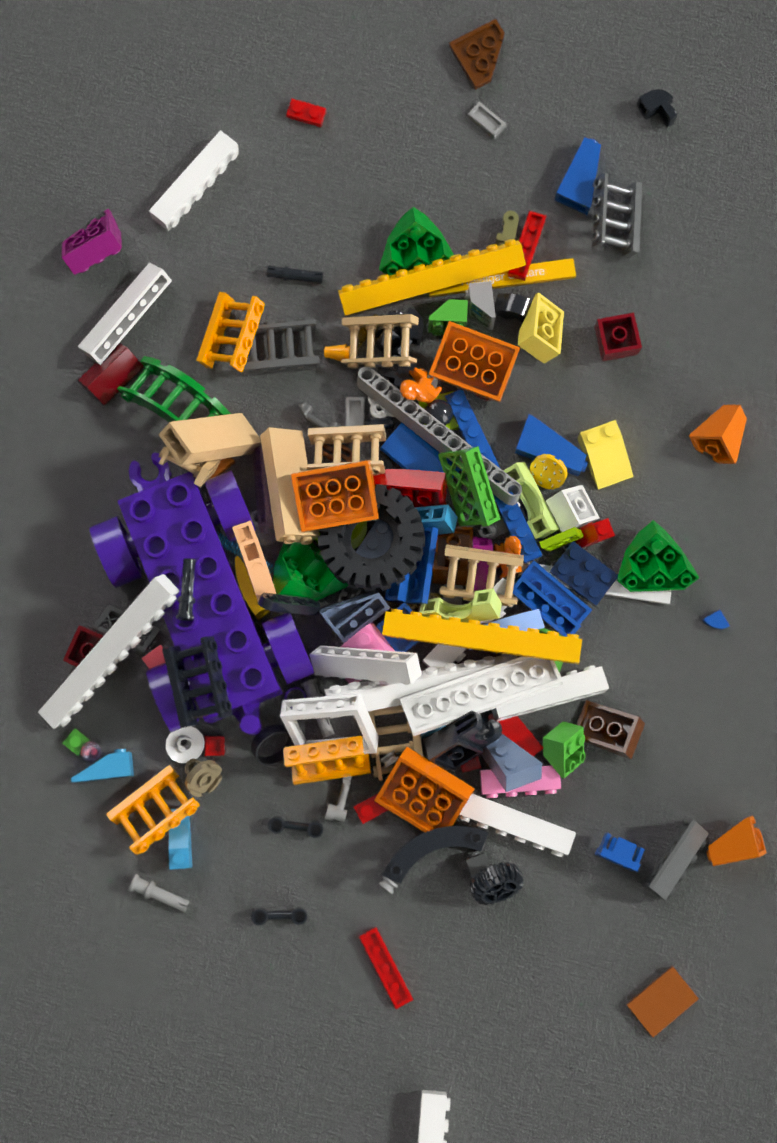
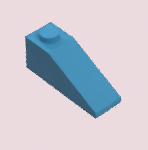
(439, 517)
(109, 767)
(180, 845)

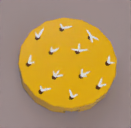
(548, 471)

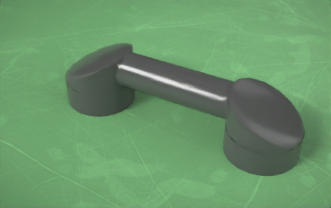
(306, 410)

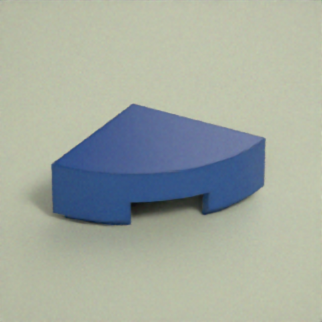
(716, 621)

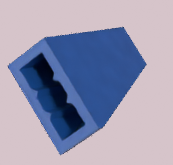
(577, 186)
(540, 439)

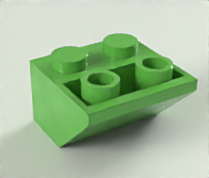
(451, 311)
(564, 748)

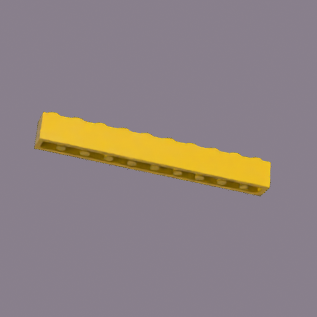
(432, 277)
(482, 637)

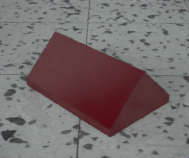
(115, 371)

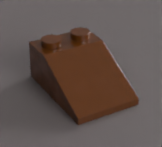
(461, 537)
(610, 729)

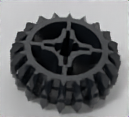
(496, 883)

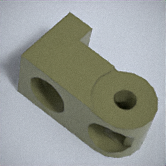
(509, 226)

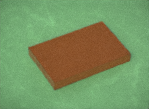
(662, 1001)

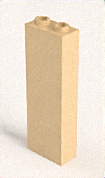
(210, 438)
(284, 455)

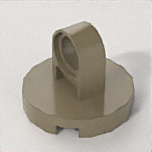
(202, 777)

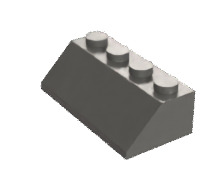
(675, 859)

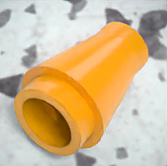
(337, 352)

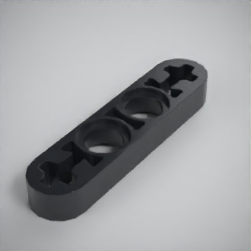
(289, 604)

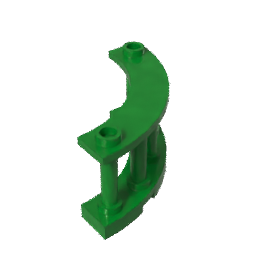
(183, 383)

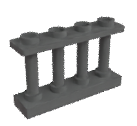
(631, 210)
(291, 362)

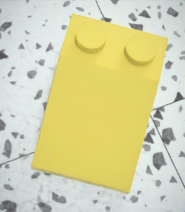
(542, 329)
(605, 454)

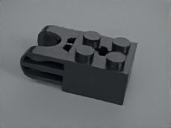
(462, 740)

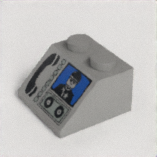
(481, 303)

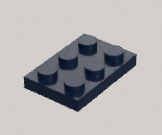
(584, 573)

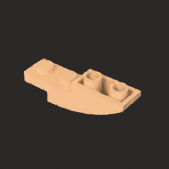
(253, 559)

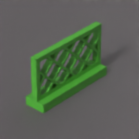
(478, 485)

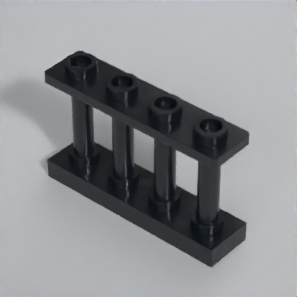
(180, 687)

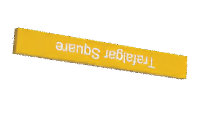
(537, 274)

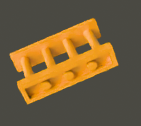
(216, 328)
(327, 760)
(136, 802)

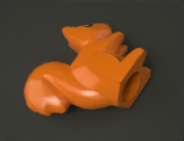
(421, 389)
(513, 546)

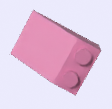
(368, 638)

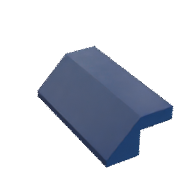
(412, 451)
(417, 585)
(555, 602)

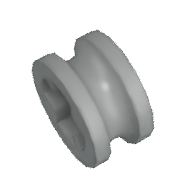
(389, 759)
(388, 884)

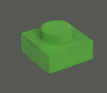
(75, 741)

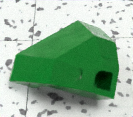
(413, 243)
(655, 563)
(304, 573)

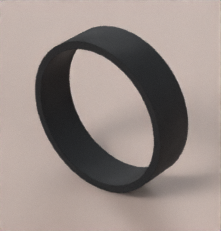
(262, 736)

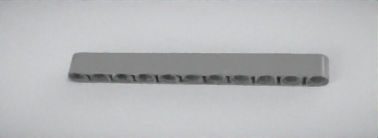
(433, 426)

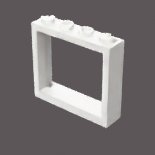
(328, 707)

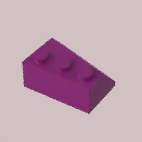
(92, 244)

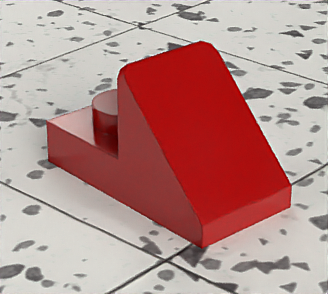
(595, 533)

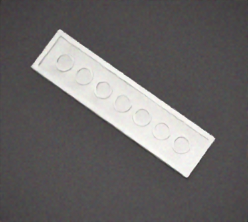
(479, 692)

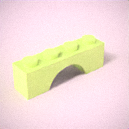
(539, 515)
(483, 607)

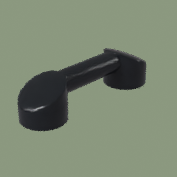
(314, 828)
(261, 915)

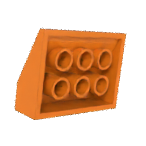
(474, 361)
(335, 495)
(423, 792)

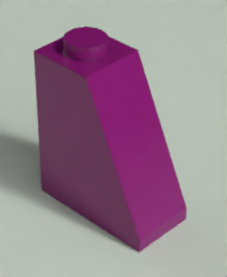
(482, 566)

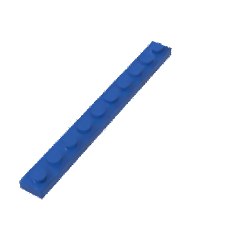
(475, 437)

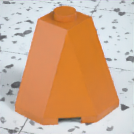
(721, 434)
(737, 844)

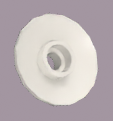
(191, 750)

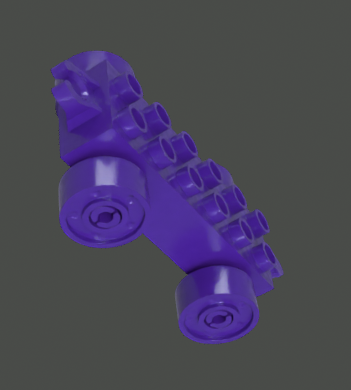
(175, 523)

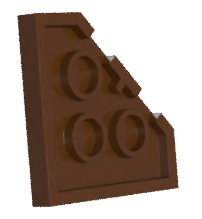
(479, 52)

